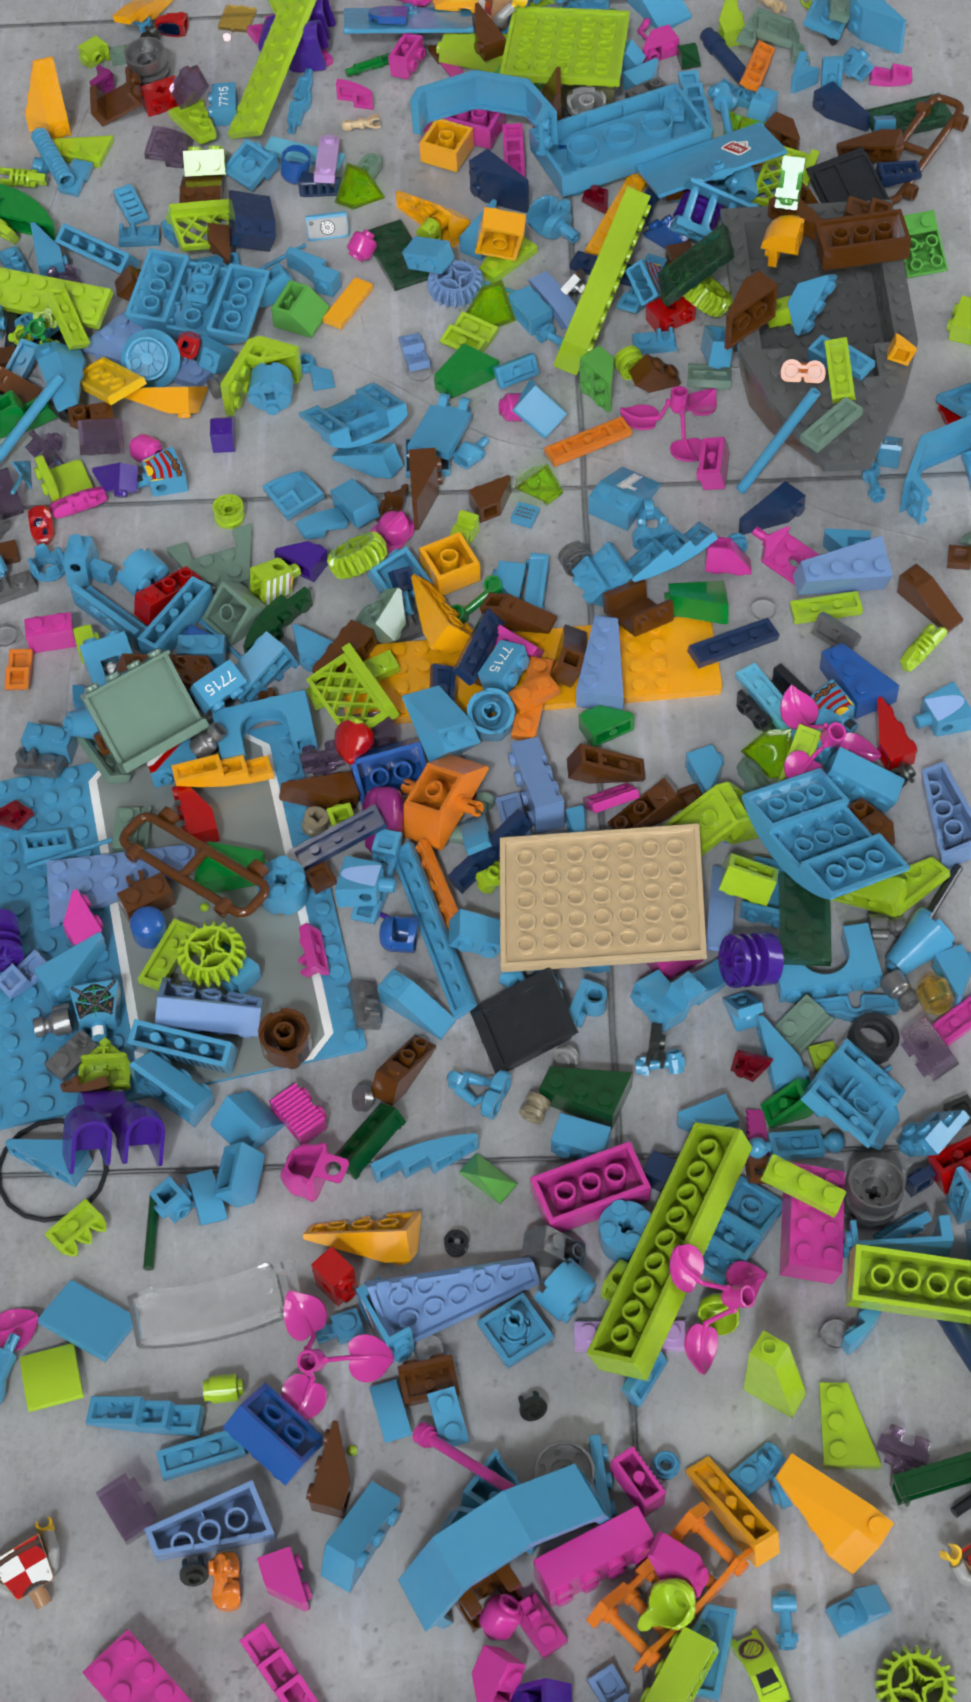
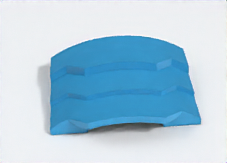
(357, 419)
(855, 1095)

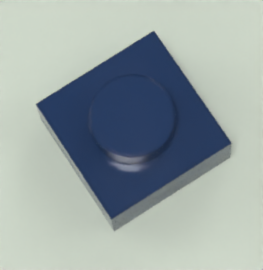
(401, 578)
(920, 1180)

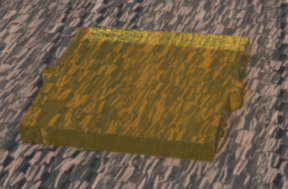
(237, 18)

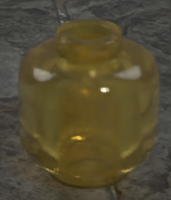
(935, 995)

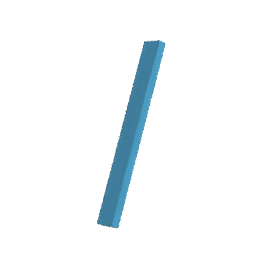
(434, 932)

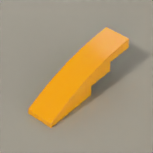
(139, 10)
(214, 772)

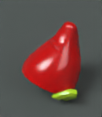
(353, 739)

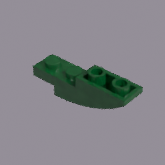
(278, 615)

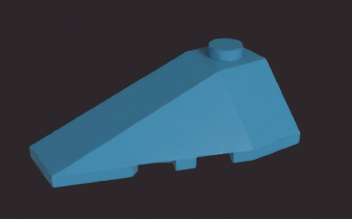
(69, 364)

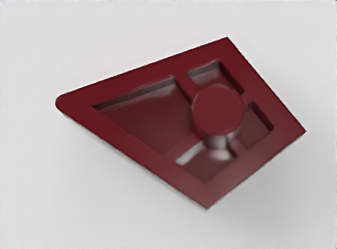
(596, 198)
(14, 815)
(749, 1065)

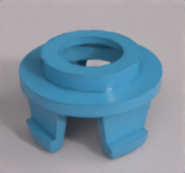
(44, 557)

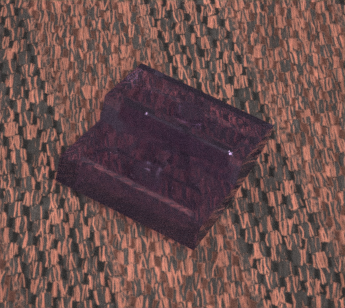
(167, 146)

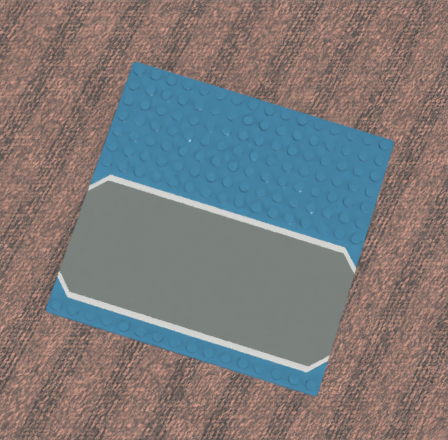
(245, 818)

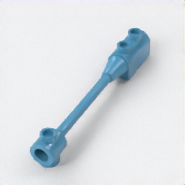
(742, 179)

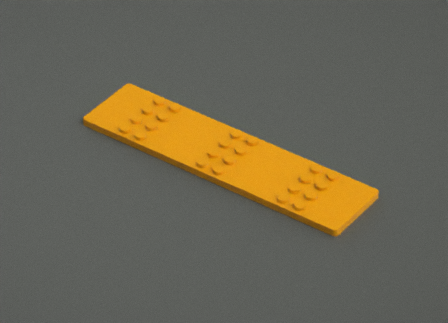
(651, 665)

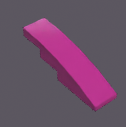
(514, 146)
(276, 1666)

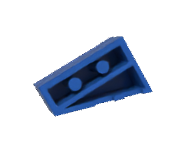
(857, 679)

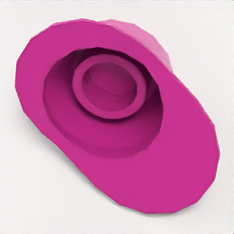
(394, 529)

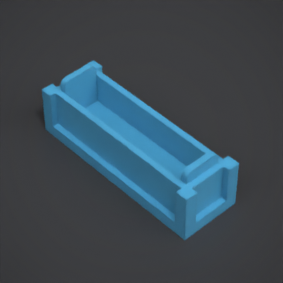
(537, 579)

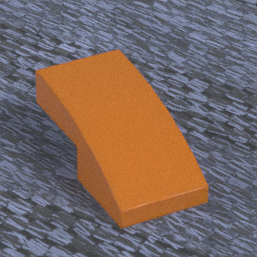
(19, 669)

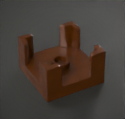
(501, 1579)

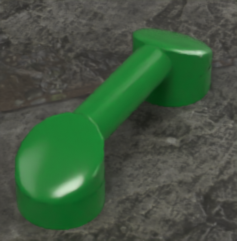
(491, 584)

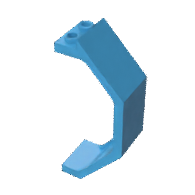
(485, 92)
(932, 450)
(496, 1536)

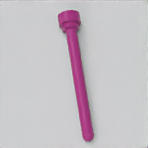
(427, 1437)

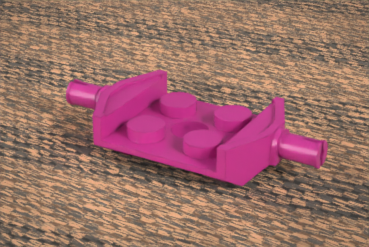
(780, 548)

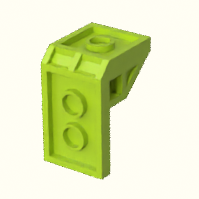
(254, 352)
(719, 817)

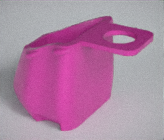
(309, 1168)

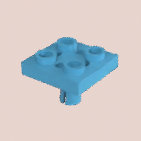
(517, 1314)

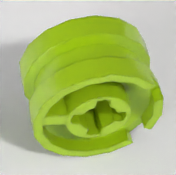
(626, 359)
(228, 511)

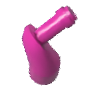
(643, 27)

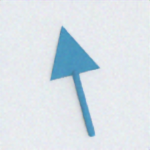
(24, 470)

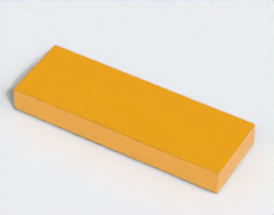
(348, 303)

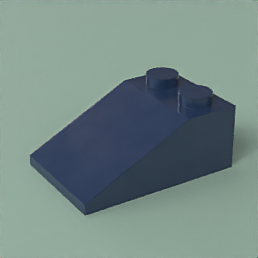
(497, 180)
(251, 221)

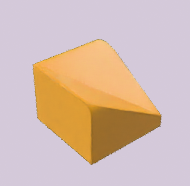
(900, 350)

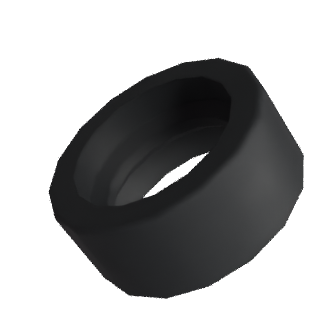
(881, 1025)

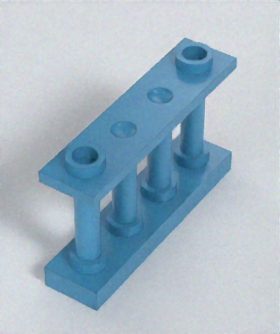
(694, 231)

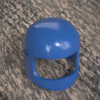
(292, 170)
(148, 926)
(399, 934)

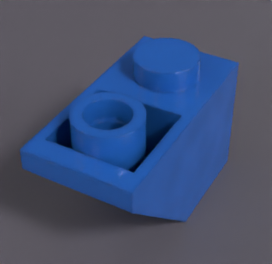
(661, 234)

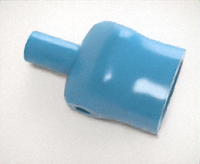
(470, 453)

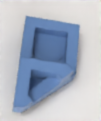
(608, 1685)

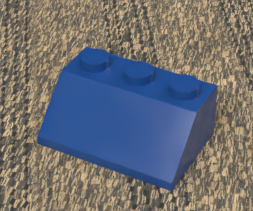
(388, 766)
(274, 1433)

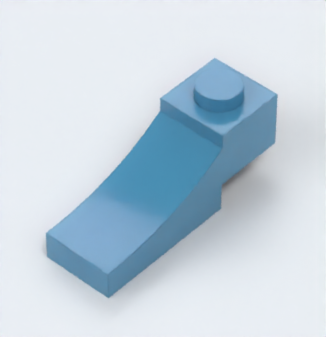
(325, 279)
(860, 363)
(696, 986)

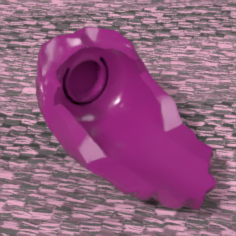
(391, 807)

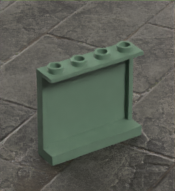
(143, 710)

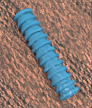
(52, 158)

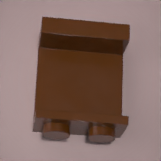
(118, 102)
(635, 610)

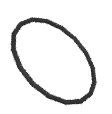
(33, 1217)

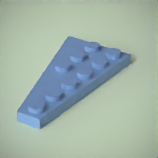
(110, 341)
(103, 877)
(445, 1297)

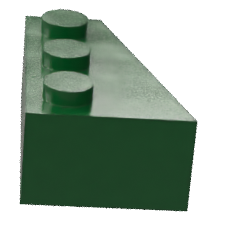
(587, 1092)

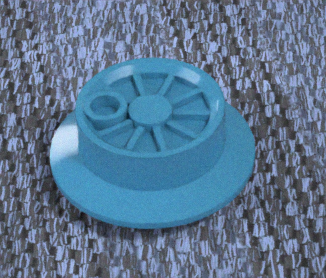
(152, 356)

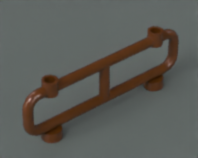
(957, 121)
(166, 820)

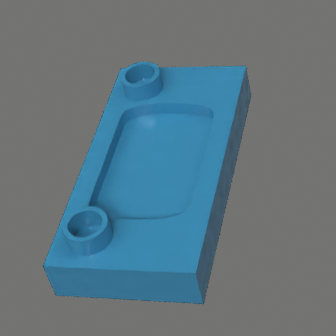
(616, 137)

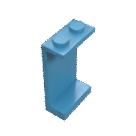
(939, 1244)

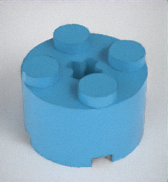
(270, 387)
(141, 570)
(483, 704)
(287, 886)
(617, 1219)
(565, 1290)

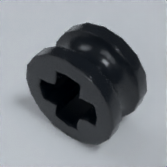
(461, 1248)

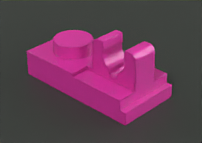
(507, 635)
(314, 950)
(540, 1627)

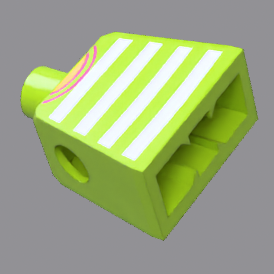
(272, 579)

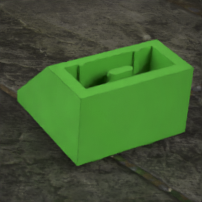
(298, 310)
(598, 377)

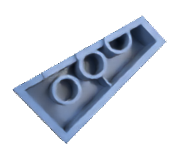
(848, 569)
(601, 670)
(537, 785)
(947, 814)
(207, 1010)
(214, 1525)

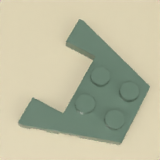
(773, 28)
(225, 565)

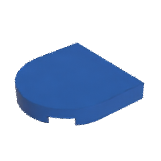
(389, 14)

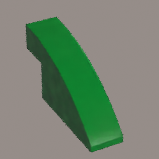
(20, 210)
(13, 409)

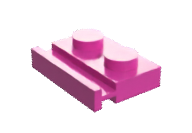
(611, 797)

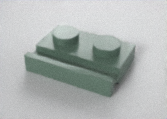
(705, 376)
(141, 834)
(803, 1024)

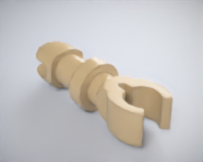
(775, 5)
(348, 125)

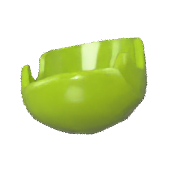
(713, 1305)

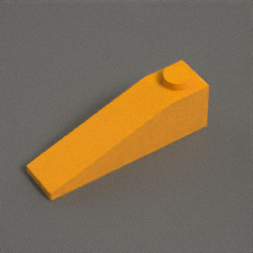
(735, 1512)

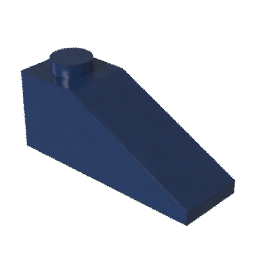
(840, 107)
(775, 509)

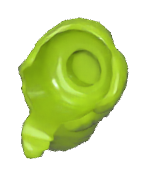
(669, 1606)

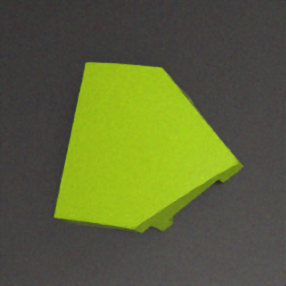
(108, 1062)

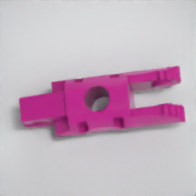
(78, 502)

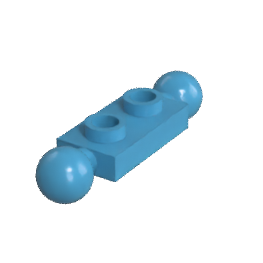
(797, 1144)

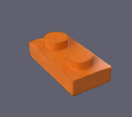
(534, 693)

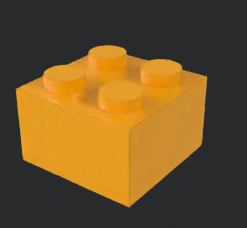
(446, 144)
(500, 233)
(450, 563)

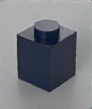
(658, 1170)

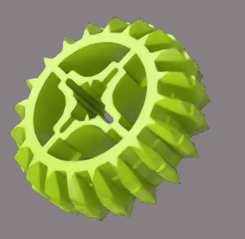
(710, 297)
(357, 555)
(215, 962)
(910, 1662)

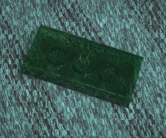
(905, 113)
(391, 241)
(695, 265)
(803, 924)

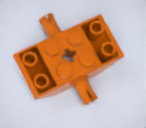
(441, 798)

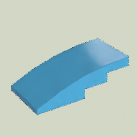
(673, 551)
(741, 1228)

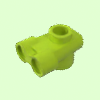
(489, 878)

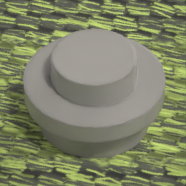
(566, 1056)

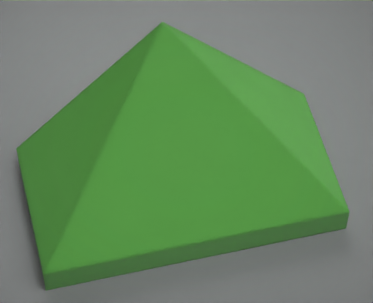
(488, 1178)

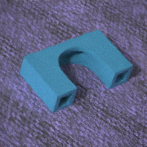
(288, 709)
(859, 973)

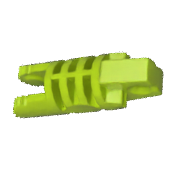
(23, 177)
(922, 647)

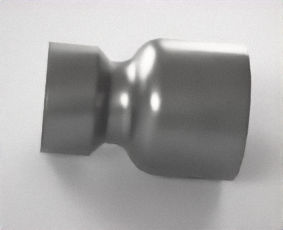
(205, 743)
(882, 926)
(899, 988)
(58, 1022)

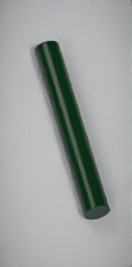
(151, 1235)

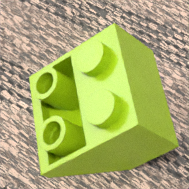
(748, 879)

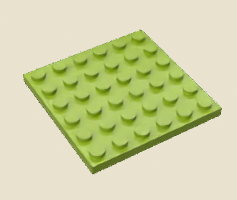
(580, 41)

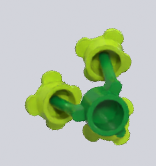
(36, 328)

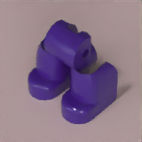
(313, 39)
(98, 1113)

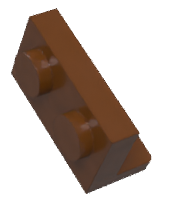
(425, 1377)

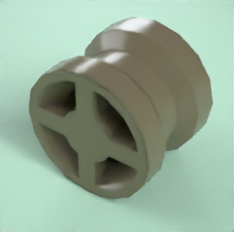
(310, 826)
(534, 1108)

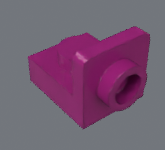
(103, 79)

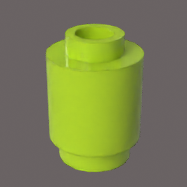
(223, 1388)

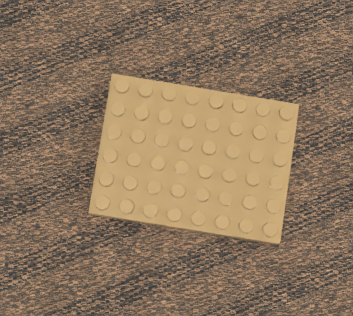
(601, 898)

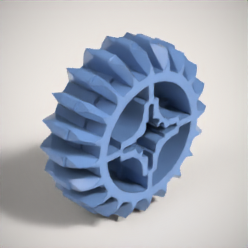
(456, 285)

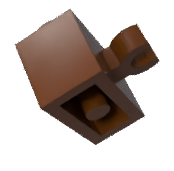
(145, 892)

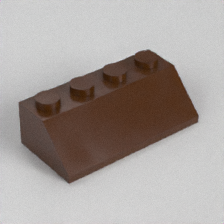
(862, 239)

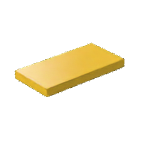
(110, 380)

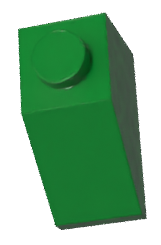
(604, 724)
(786, 1105)

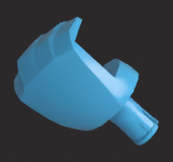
(552, 218)

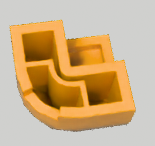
(783, 236)

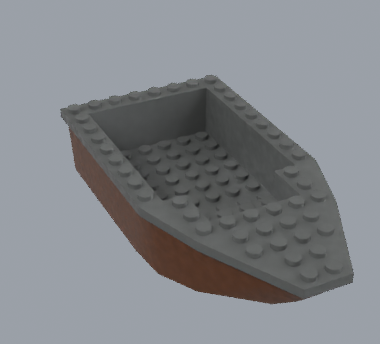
(865, 307)

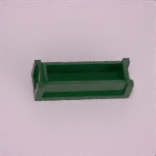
(370, 1138)
(931, 1478)

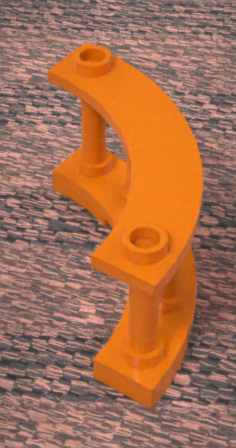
(628, 1593)

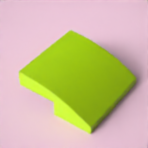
(470, 331)
(51, 1377)

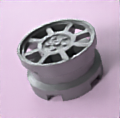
(572, 554)

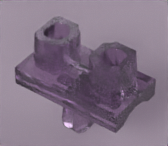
(51, 443)
(321, 761)
(900, 1454)

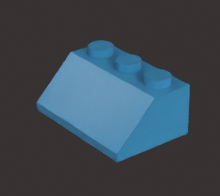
(172, 1087)

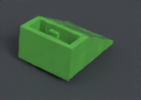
(926, 247)

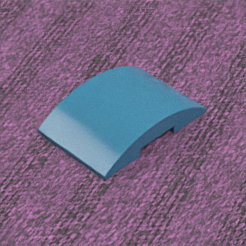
(162, 302)
(818, 837)

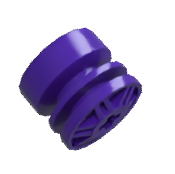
(699, 209)
(10, 940)
(750, 959)

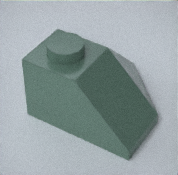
(385, 616)

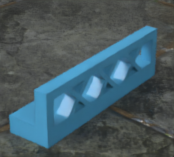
(107, 613)

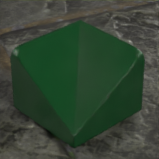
(688, 56)

